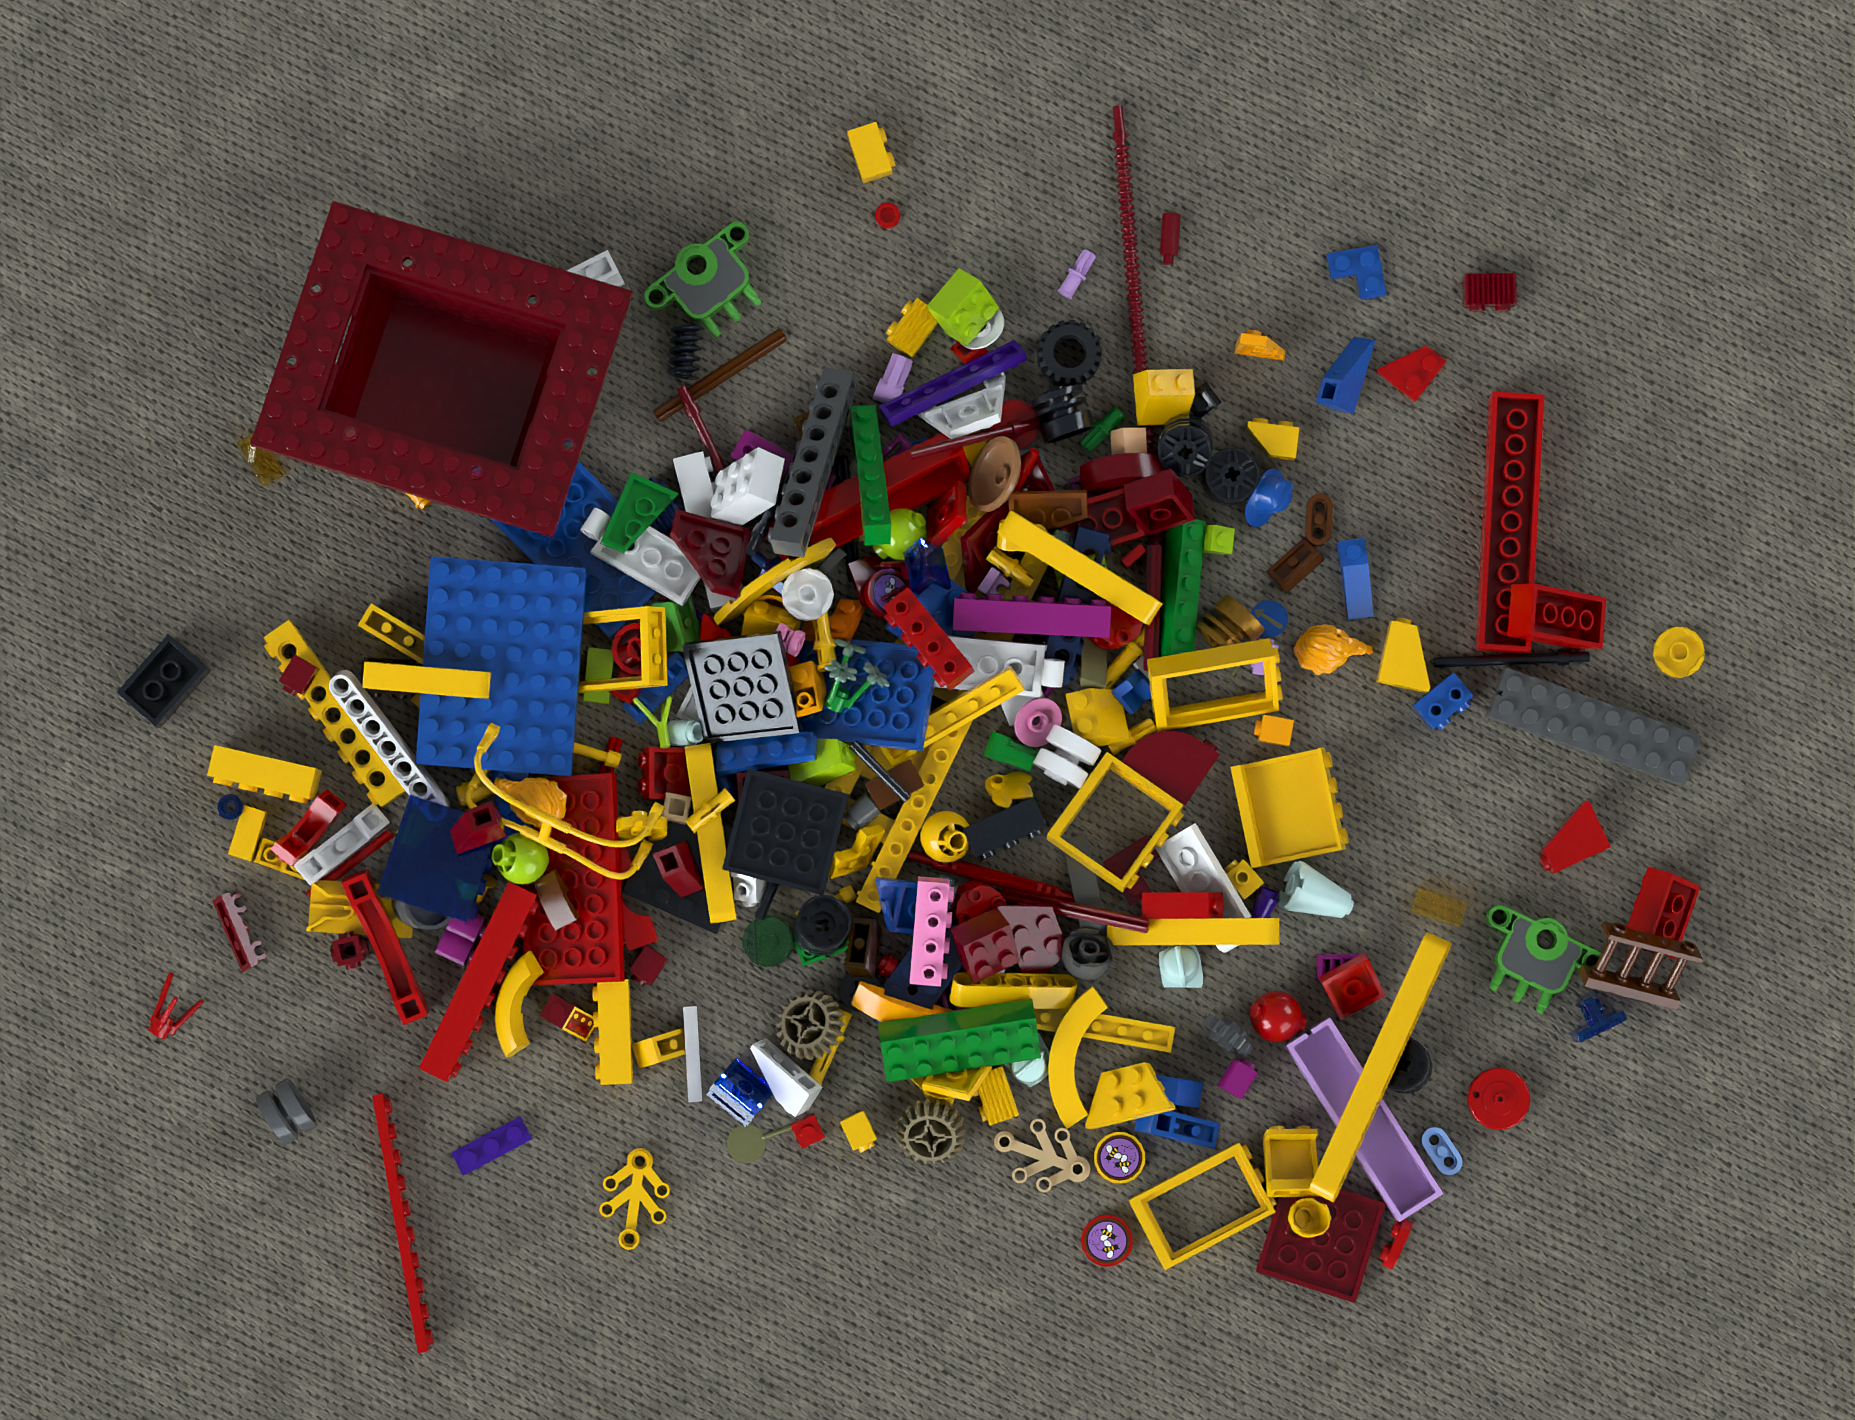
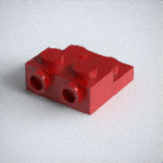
(663, 772)

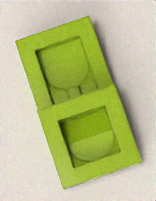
(598, 667)

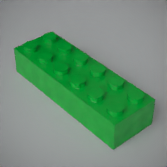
(959, 1040)

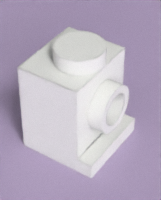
(748, 889)

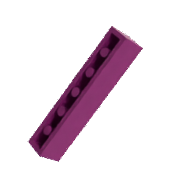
(1032, 616)

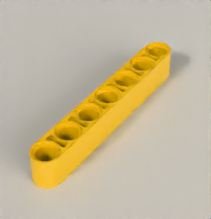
(1079, 567)
(711, 835)
(1201, 932)

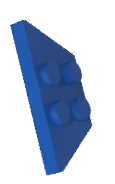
(898, 903)

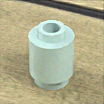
(684, 732)

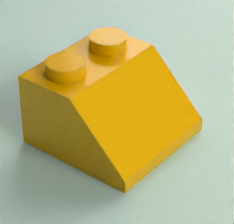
(1162, 395)
(1097, 716)

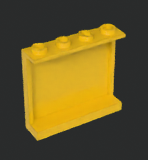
(1289, 807)

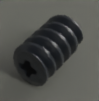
(684, 351)

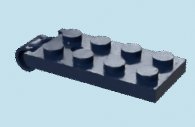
(927, 995)

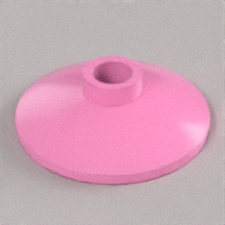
(1047, 715)

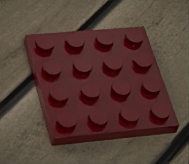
(1326, 1262)

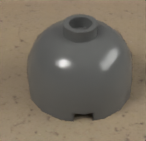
(1087, 954)

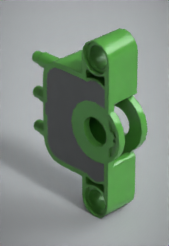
(713, 289)
(1530, 964)

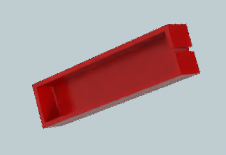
(907, 484)

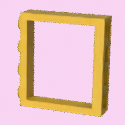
(1108, 763)

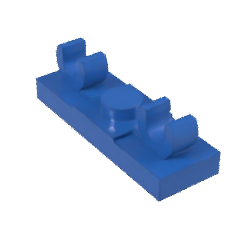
(653, 696)

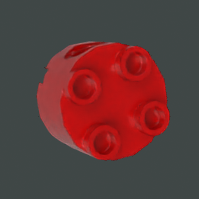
(1123, 630)
(627, 649)
(973, 900)

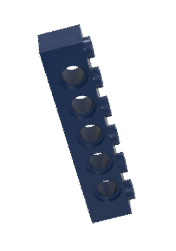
(1084, 539)

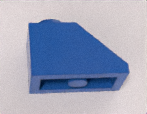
(1182, 1091)

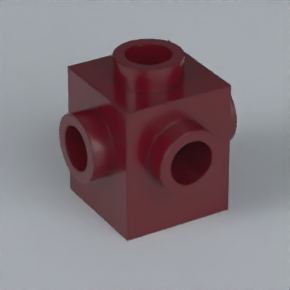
(339, 950)

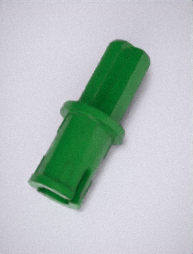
(1102, 429)

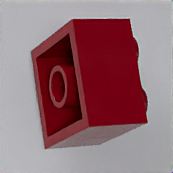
(1159, 502)
(985, 945)

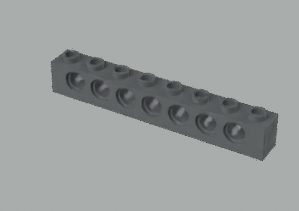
(795, 539)

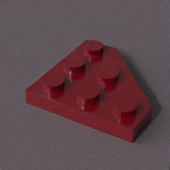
(713, 550)

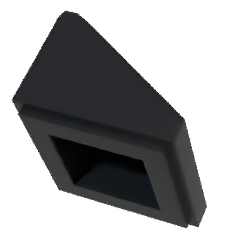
(1204, 400)

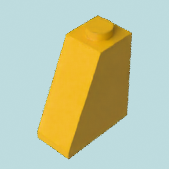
(1403, 658)

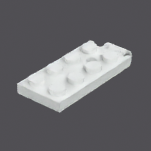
(653, 560)
(994, 656)
(1198, 870)

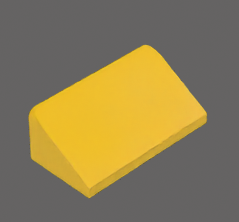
(248, 833)

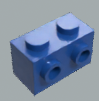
(1443, 701)

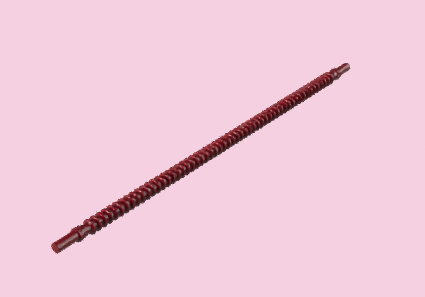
(1120, 139)

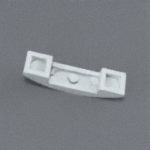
(342, 844)

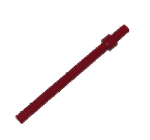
(693, 411)
(1012, 429)

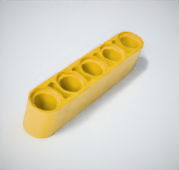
(426, 680)
(1045, 990)

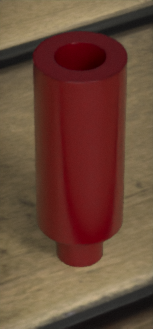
(1170, 237)

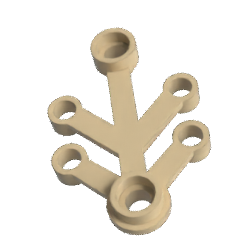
(1046, 1157)

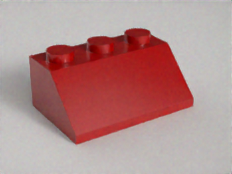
(1663, 905)

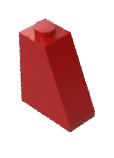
(1575, 840)
(1183, 905)

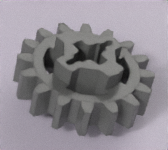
(1227, 1035)

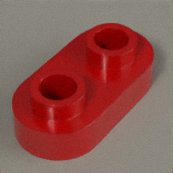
(1391, 1252)

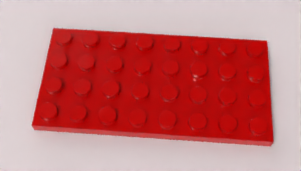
(593, 944)

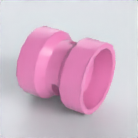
(792, 639)

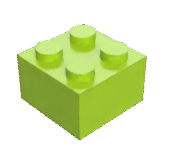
(962, 307)

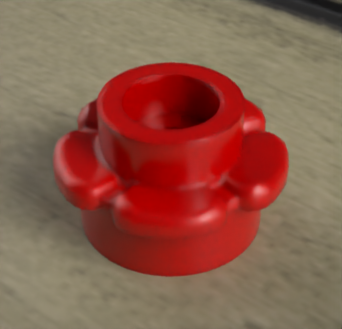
(887, 964)

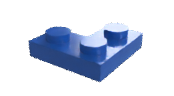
(1363, 263)

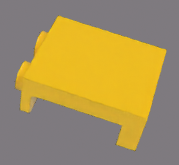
(1290, 1160)

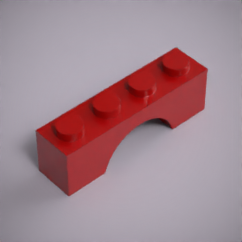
(637, 929)

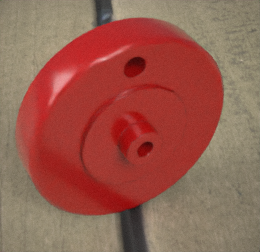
(1498, 1098)

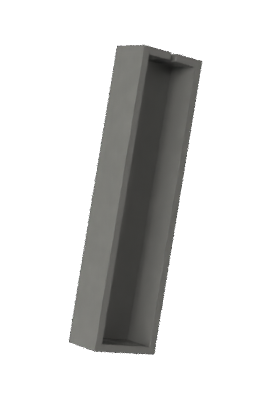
(1593, 727)

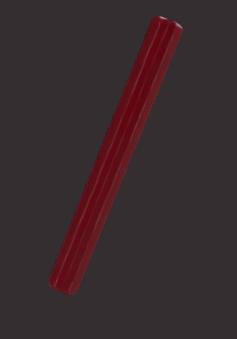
(1153, 588)

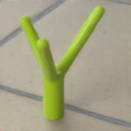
(662, 725)

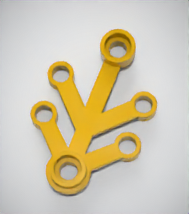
(635, 1194)

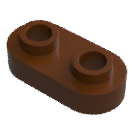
(1319, 520)

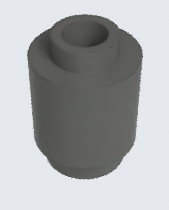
(861, 812)

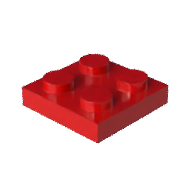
(947, 514)
(1352, 986)

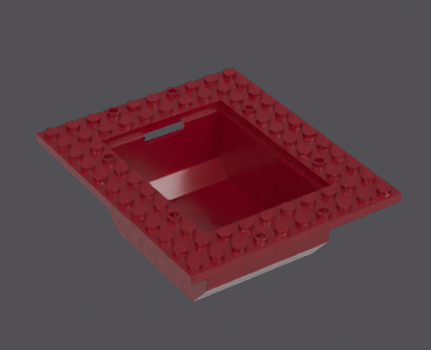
(443, 370)

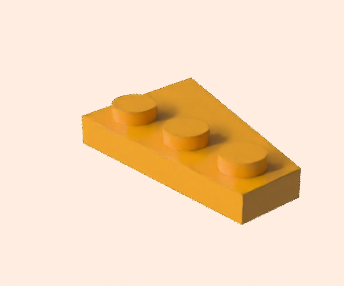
(1255, 345)

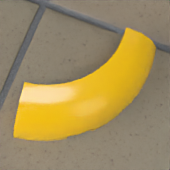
(509, 1000)

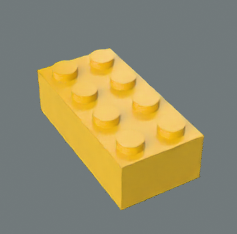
(262, 772)

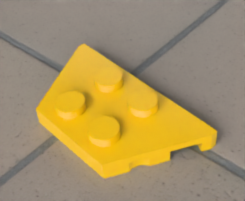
(1126, 1096)

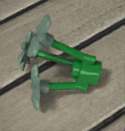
(838, 695)

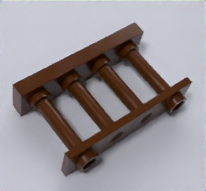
(1642, 987)

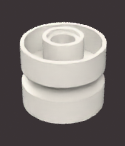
(1063, 763)

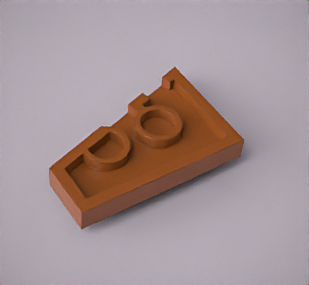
(1050, 507)

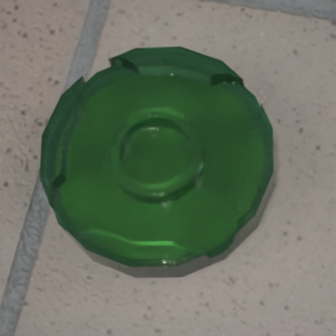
(768, 941)

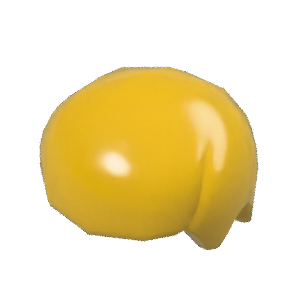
(1309, 1217)

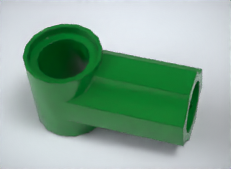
(1005, 750)

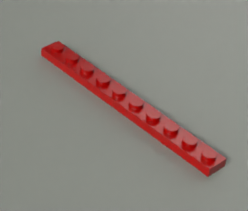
(405, 1233)

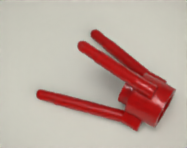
(161, 1024)

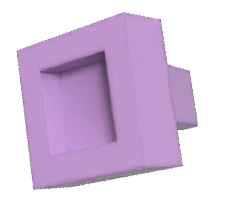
(992, 582)

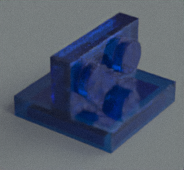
(1596, 1023)
(740, 1092)

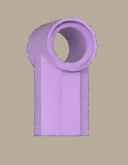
(893, 380)

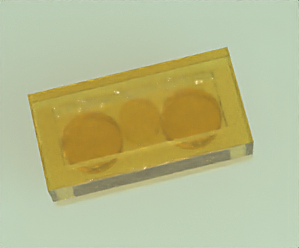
(1438, 907)

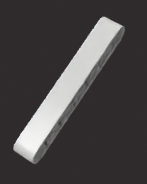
(386, 733)

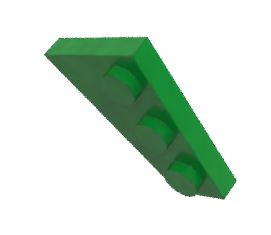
(635, 511)

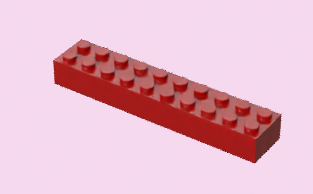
(1508, 514)

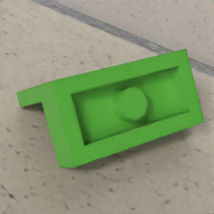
(680, 623)

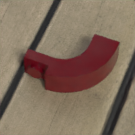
(1116, 470)

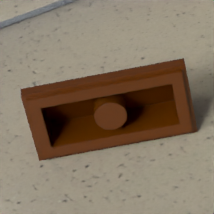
(1295, 565)

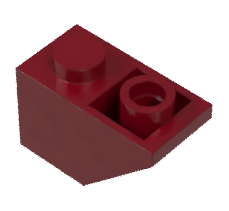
(478, 827)
(679, 869)

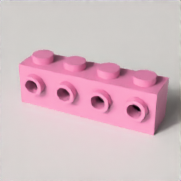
(929, 931)

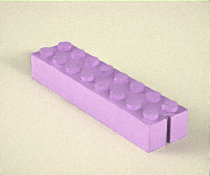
(1385, 1150)

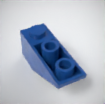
(1345, 378)

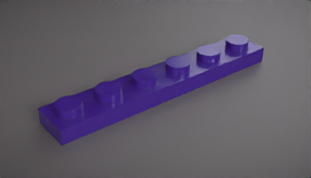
(952, 383)

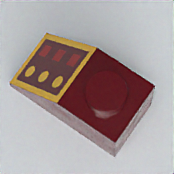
(568, 1017)

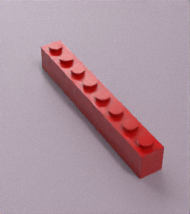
(479, 981)

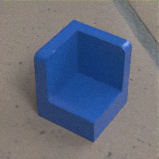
(1133, 691)

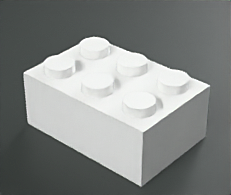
(747, 487)

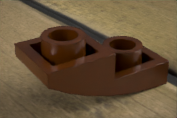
(554, 900)

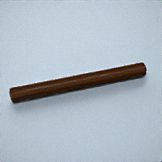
(722, 373)

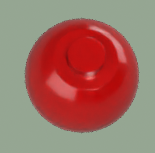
(1277, 1017)

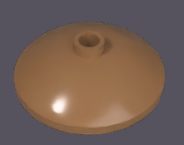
(994, 474)

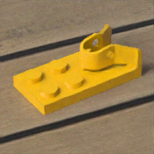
(332, 911)

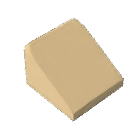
(676, 808)

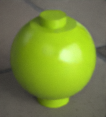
(905, 531)
(520, 859)

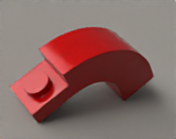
(309, 829)

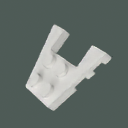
(970, 412)

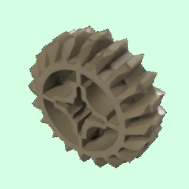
(814, 1003)
(919, 1138)

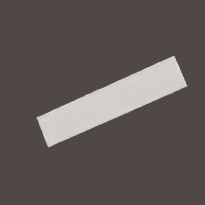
(692, 1054)

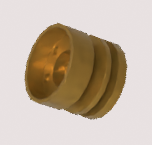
(1231, 626)

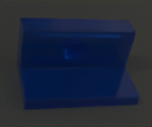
(926, 566)

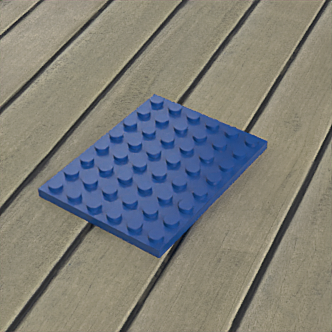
(525, 631)

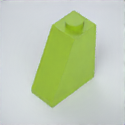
(832, 761)

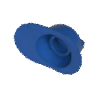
(1270, 496)

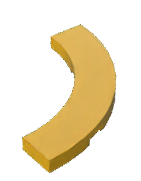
(766, 581)
(1063, 1053)

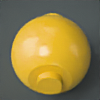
(943, 836)

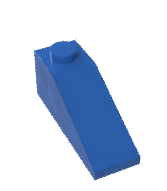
(1355, 578)
(1180, 1128)

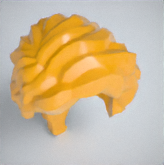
(1327, 648)
(535, 792)

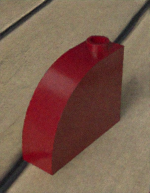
(1172, 762)

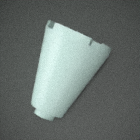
(1313, 893)

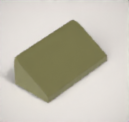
(1093, 666)

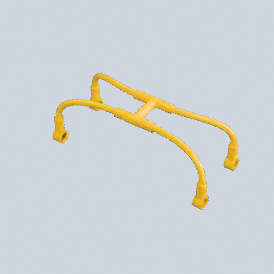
(549, 821)

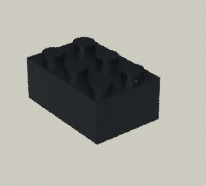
(164, 681)
(1005, 829)

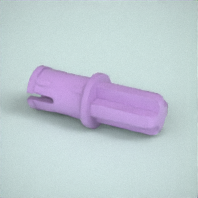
(1077, 274)

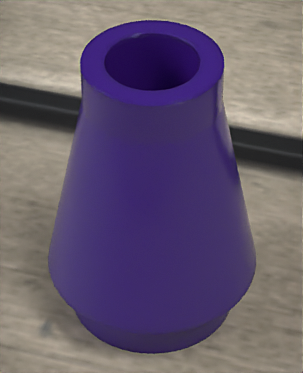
(1264, 902)

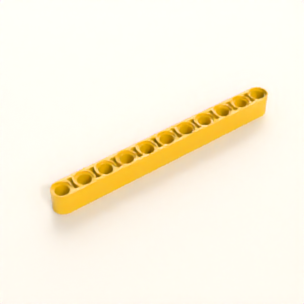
(1380, 1066)

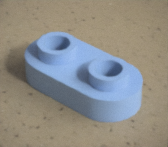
(1441, 1150)

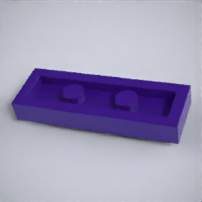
(491, 1145)

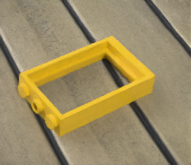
(652, 648)
(1208, 660)
(1153, 1230)

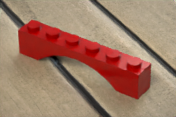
(391, 956)

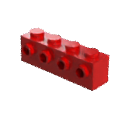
(928, 638)

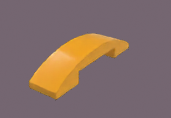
(884, 1008)

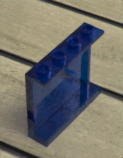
(428, 870)

